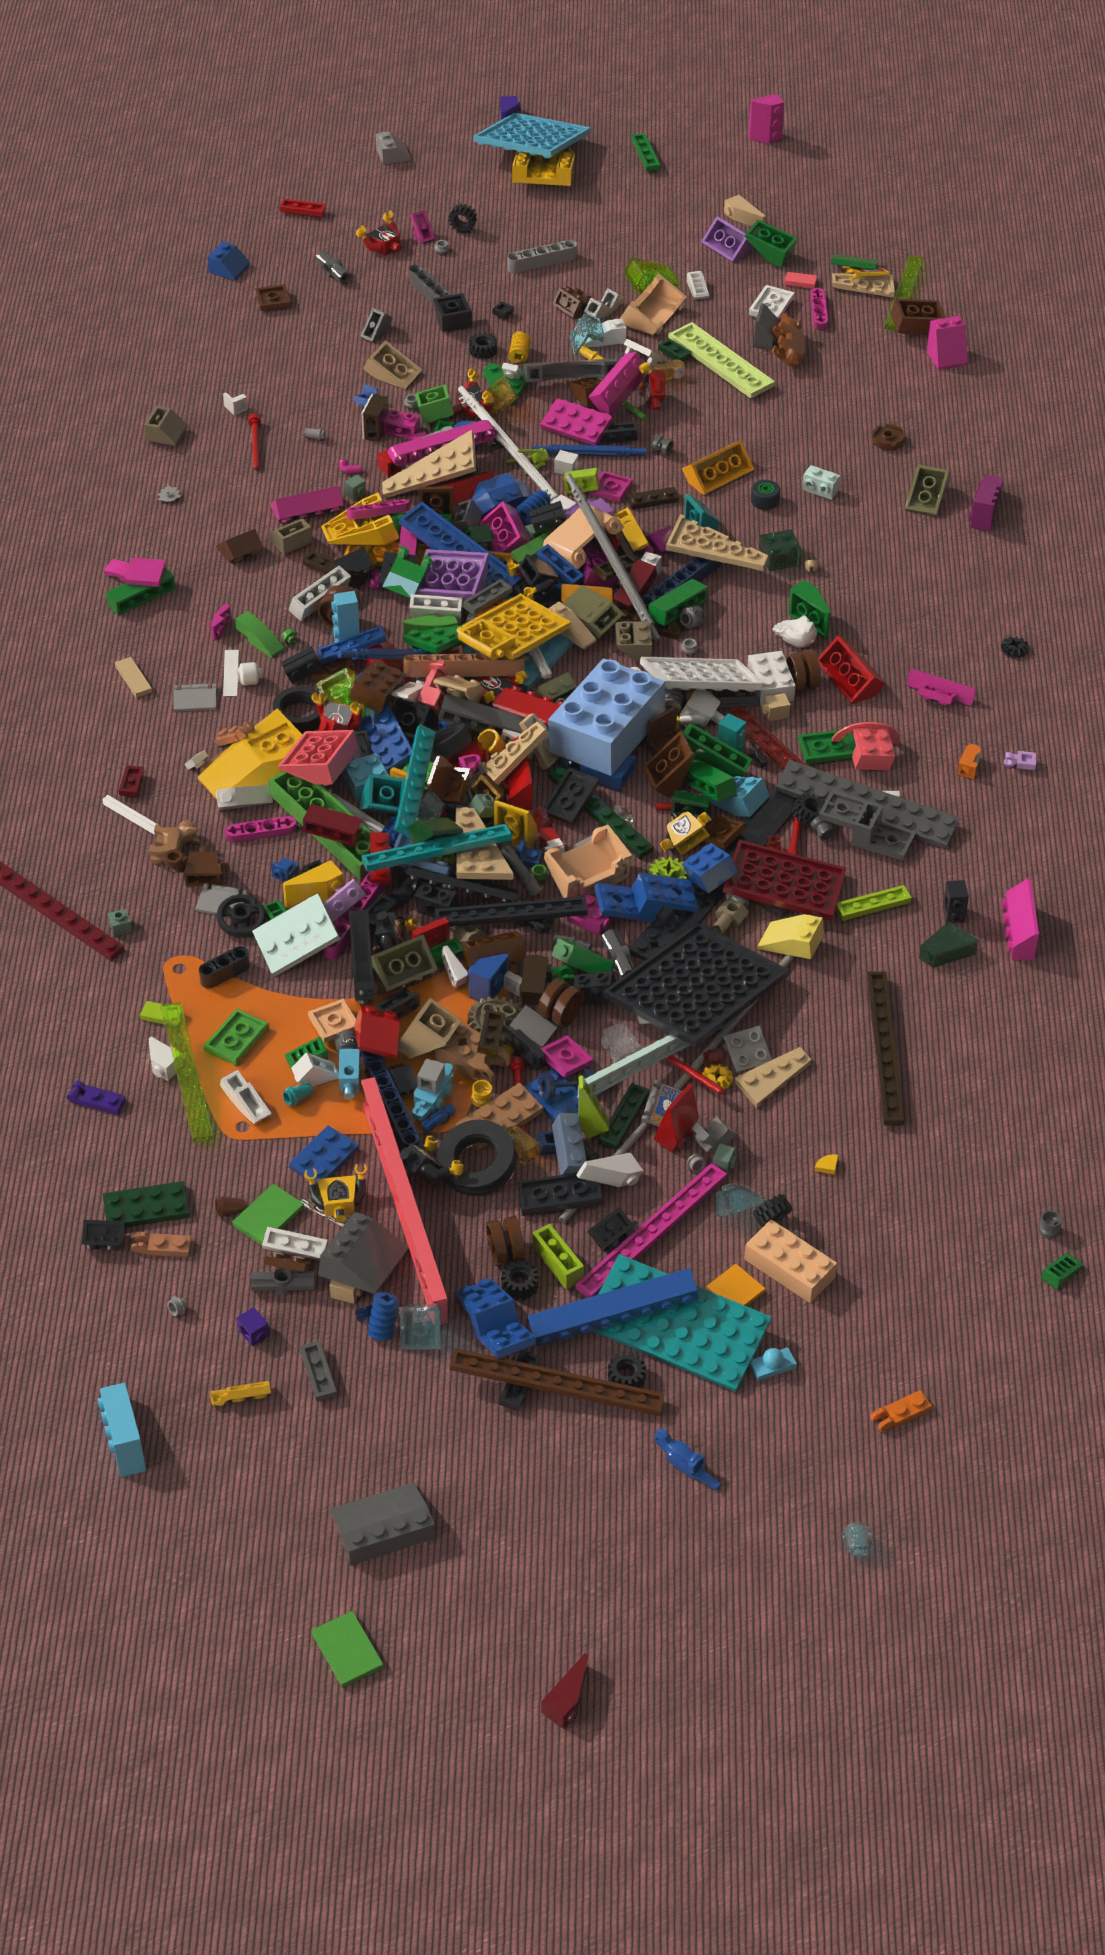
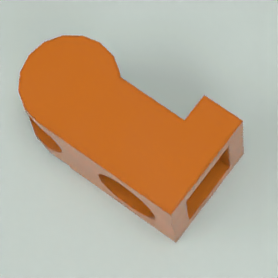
(969, 761)

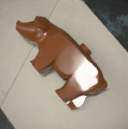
(790, 341)

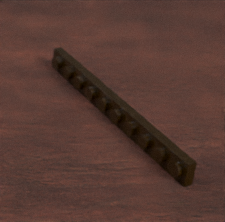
(885, 1048)

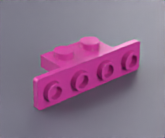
(940, 689)

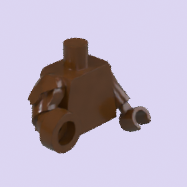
(197, 867)

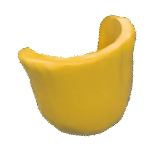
(491, 741)

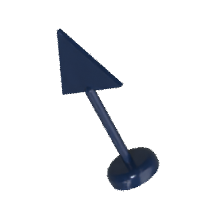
(547, 1084)

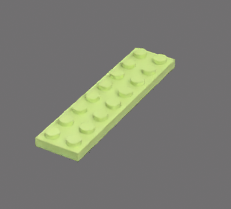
(722, 360)

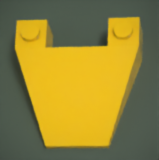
(363, 531)

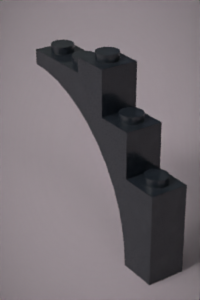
(361, 956)

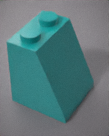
(382, 794)

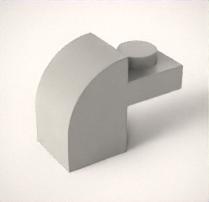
(713, 1135)

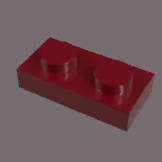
(131, 781)

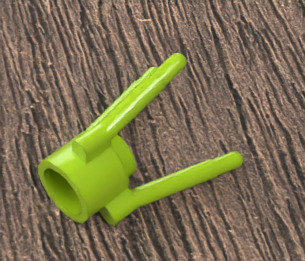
(540, 457)

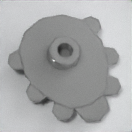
(169, 494)

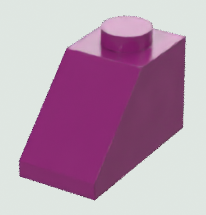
(659, 539)

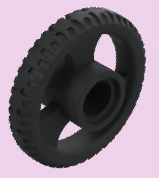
(241, 923)

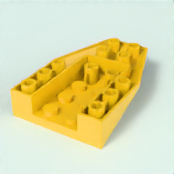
(541, 170)
(253, 758)

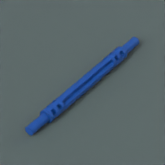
(594, 450)
(380, 653)

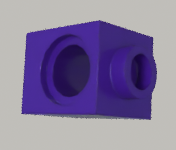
(252, 1326)

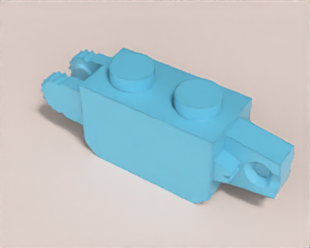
(427, 1102)

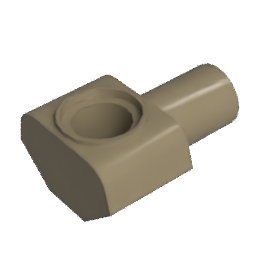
(729, 913)
(468, 932)

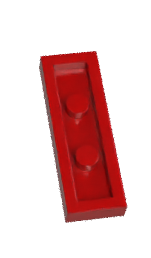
(302, 207)
(379, 842)

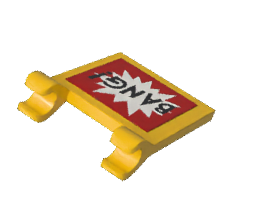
(865, 272)

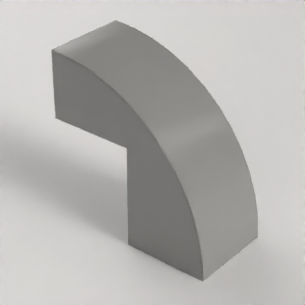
(605, 307)

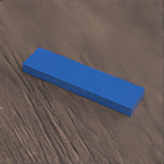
(359, 641)

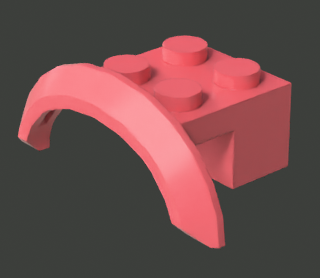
(430, 695)
(873, 744)

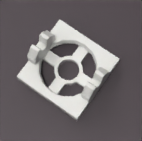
(653, 356)

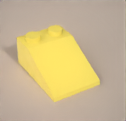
(793, 936)

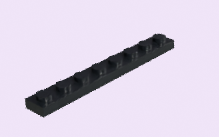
(513, 911)

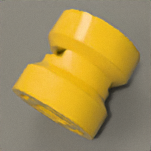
(481, 1093)

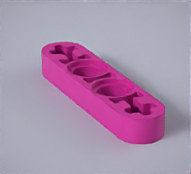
(819, 308)
(378, 509)
(260, 826)

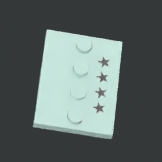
(296, 935)

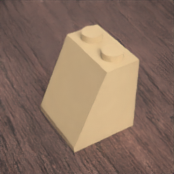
(428, 1030)

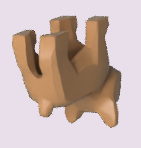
(172, 839)

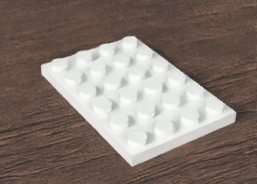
(702, 673)

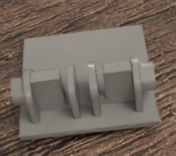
(747, 1048)

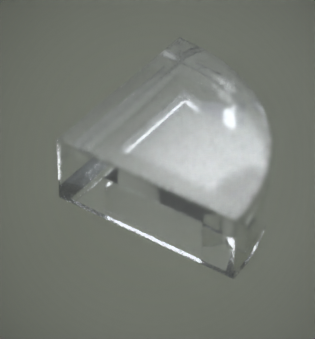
(623, 814)

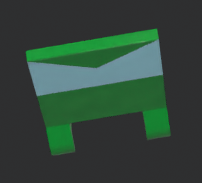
(406, 576)

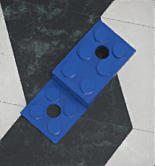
(646, 897)
(494, 1318)

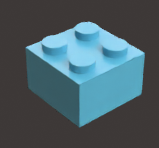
(358, 771)

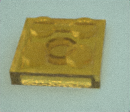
(502, 394)

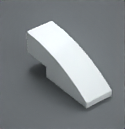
(244, 1097)

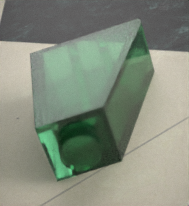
(948, 945)

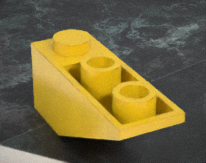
(631, 530)

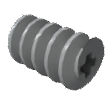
(674, 698)

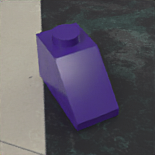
(509, 105)

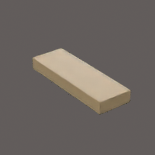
(133, 677)

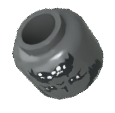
(692, 617)
(346, 1040)

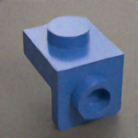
(366, 393)

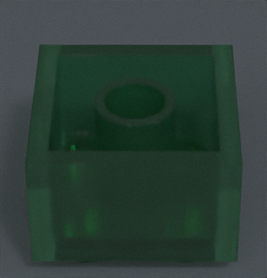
(781, 549)

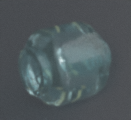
(857, 1539)

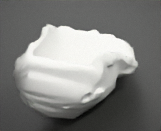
(797, 632)

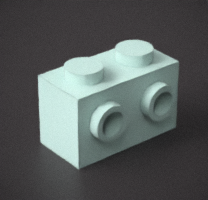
(817, 479)

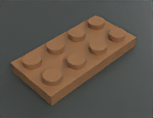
(508, 1109)

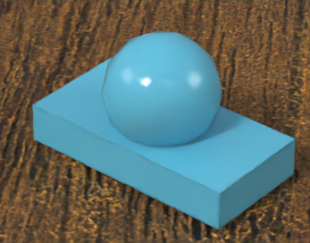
(772, 1363)

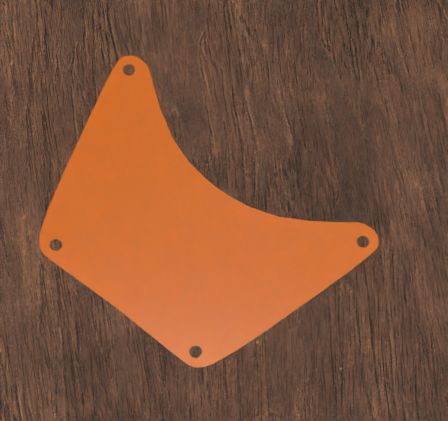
(288, 1029)

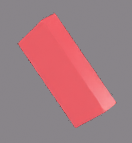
(800, 280)

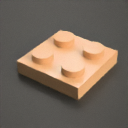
(332, 1019)

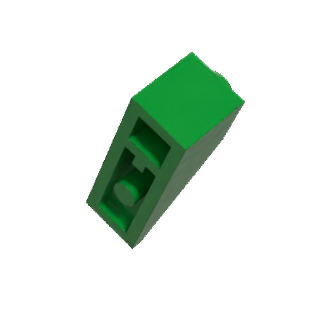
(580, 957)

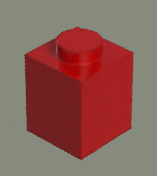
(386, 464)

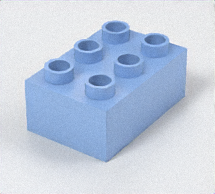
(606, 716)

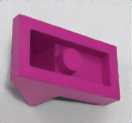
(423, 229)

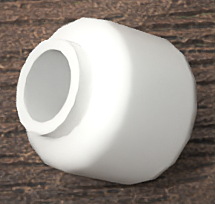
(249, 673)

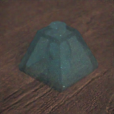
(736, 1199)
(420, 1326)

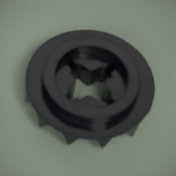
(1009, 649)

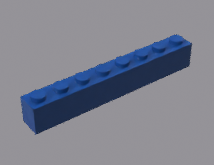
(613, 1307)

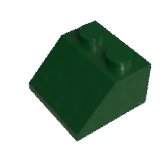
(685, 801)
(432, 828)

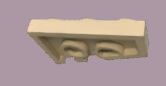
(541, 751)

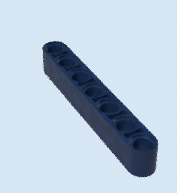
(696, 569)
(396, 1111)

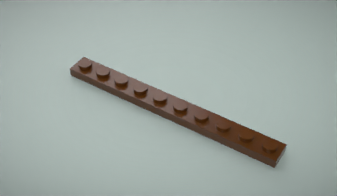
(557, 1381)

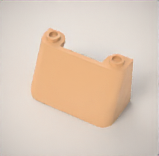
(654, 306)
(576, 533)
(597, 861)

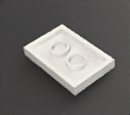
(774, 298)

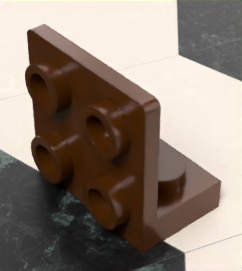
(570, 300)

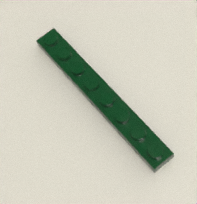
(606, 816)

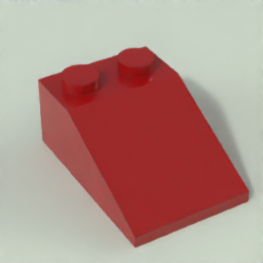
(377, 1031)
(678, 1120)

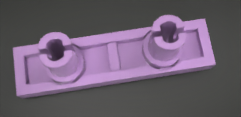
(343, 899)

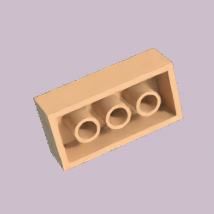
(790, 1261)

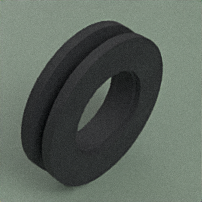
(478, 1132)

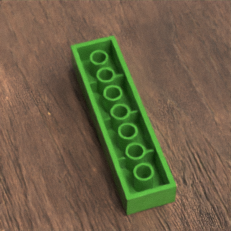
(296, 797)

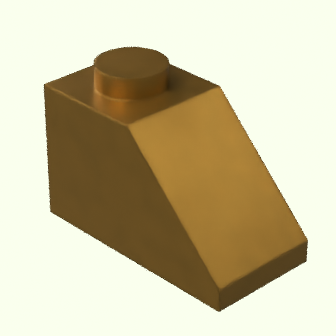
(486, 785)

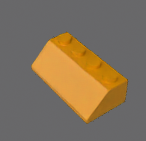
(719, 468)

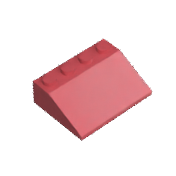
(320, 755)

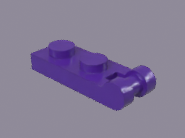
(96, 1098)

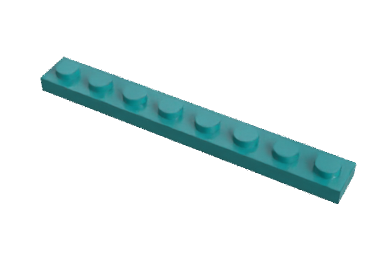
(415, 779)
(436, 847)

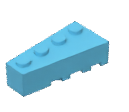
(345, 615)
(121, 1429)

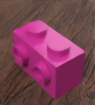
(401, 424)

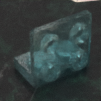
(586, 328)

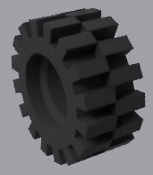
(459, 224)
(483, 345)
(802, 807)
(773, 1210)
(520, 1270)
(629, 1362)

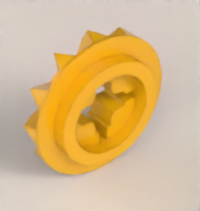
(725, 1078)

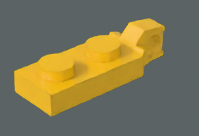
(238, 1393)

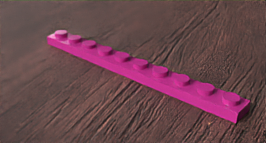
(654, 1227)

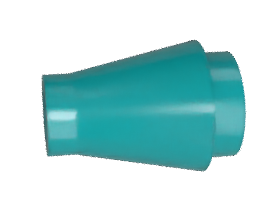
(296, 1094)

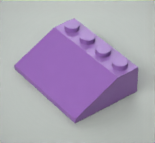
(455, 574)

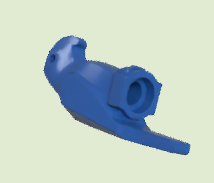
(685, 1459)

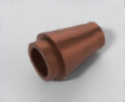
(229, 1205)

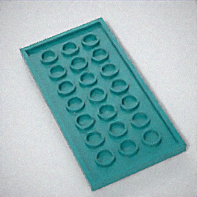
(705, 1338)

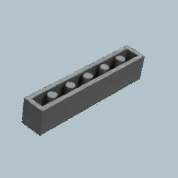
(478, 716)

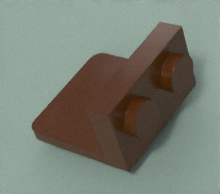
(662, 730)
(449, 782)

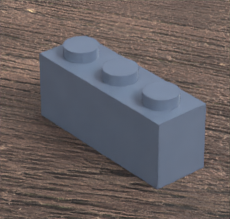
(568, 1143)

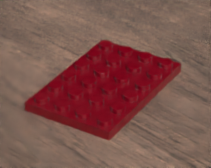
(785, 880)

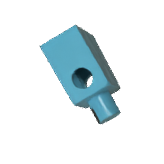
(349, 1072)

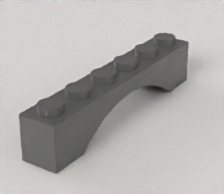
(567, 369)

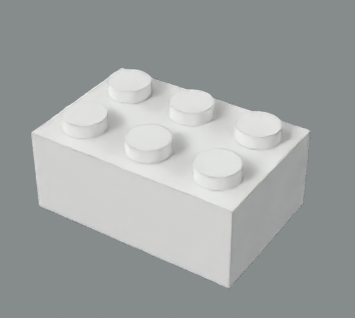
(773, 673)

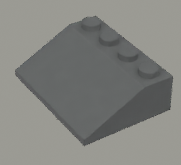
(362, 1254)
(383, 1523)

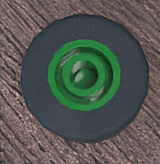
(765, 494)

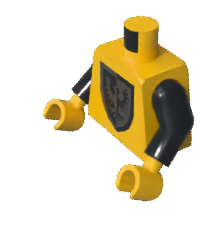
(685, 831)
(339, 1194)

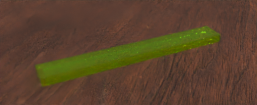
(906, 284)
(187, 1072)

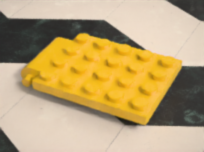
(512, 628)

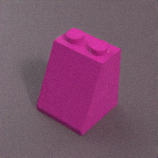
(947, 342)

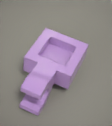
(1023, 759)

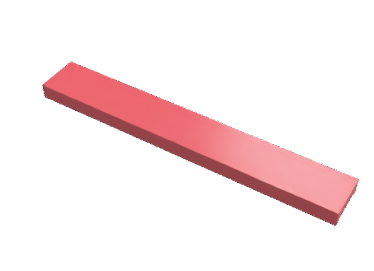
(404, 1198)

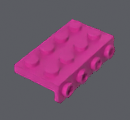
(576, 422)

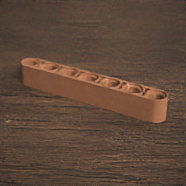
(463, 665)

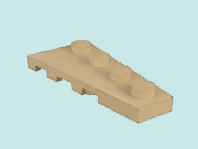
(877, 285)
(504, 763)
(767, 1078)

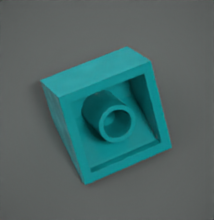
(698, 512)

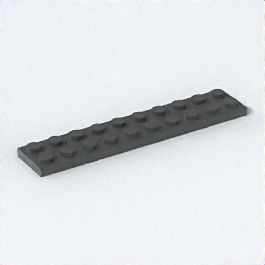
(928, 823)

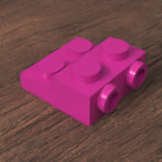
(594, 920)

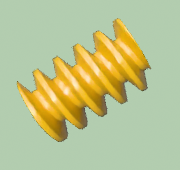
(519, 347)

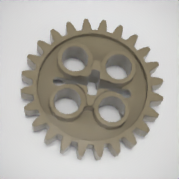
(478, 1010)

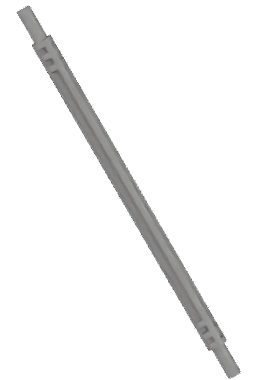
(612, 555)

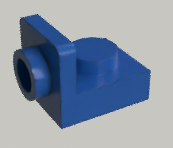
(528, 856)
(284, 869)

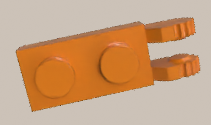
(902, 1411)

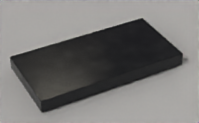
(558, 1194)

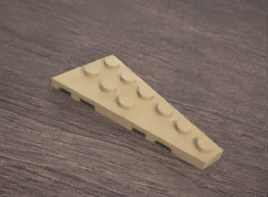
(443, 464)
(710, 544)
(481, 861)

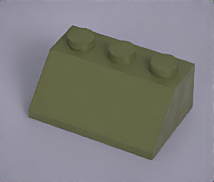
(402, 964)

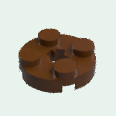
(881, 438)

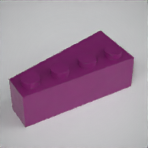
(986, 502)
(594, 557)

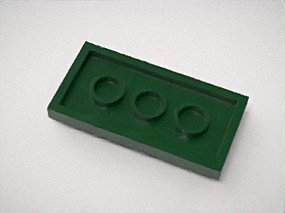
(147, 1204)

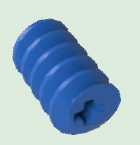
(535, 501)
(383, 1316)

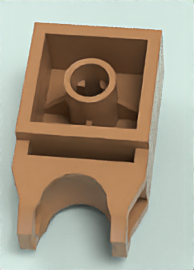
(463, 1055)

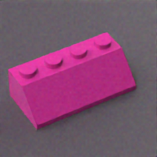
(618, 384)
(307, 503)
(1020, 921)

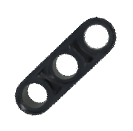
(224, 967)

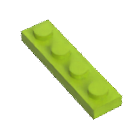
(873, 902)

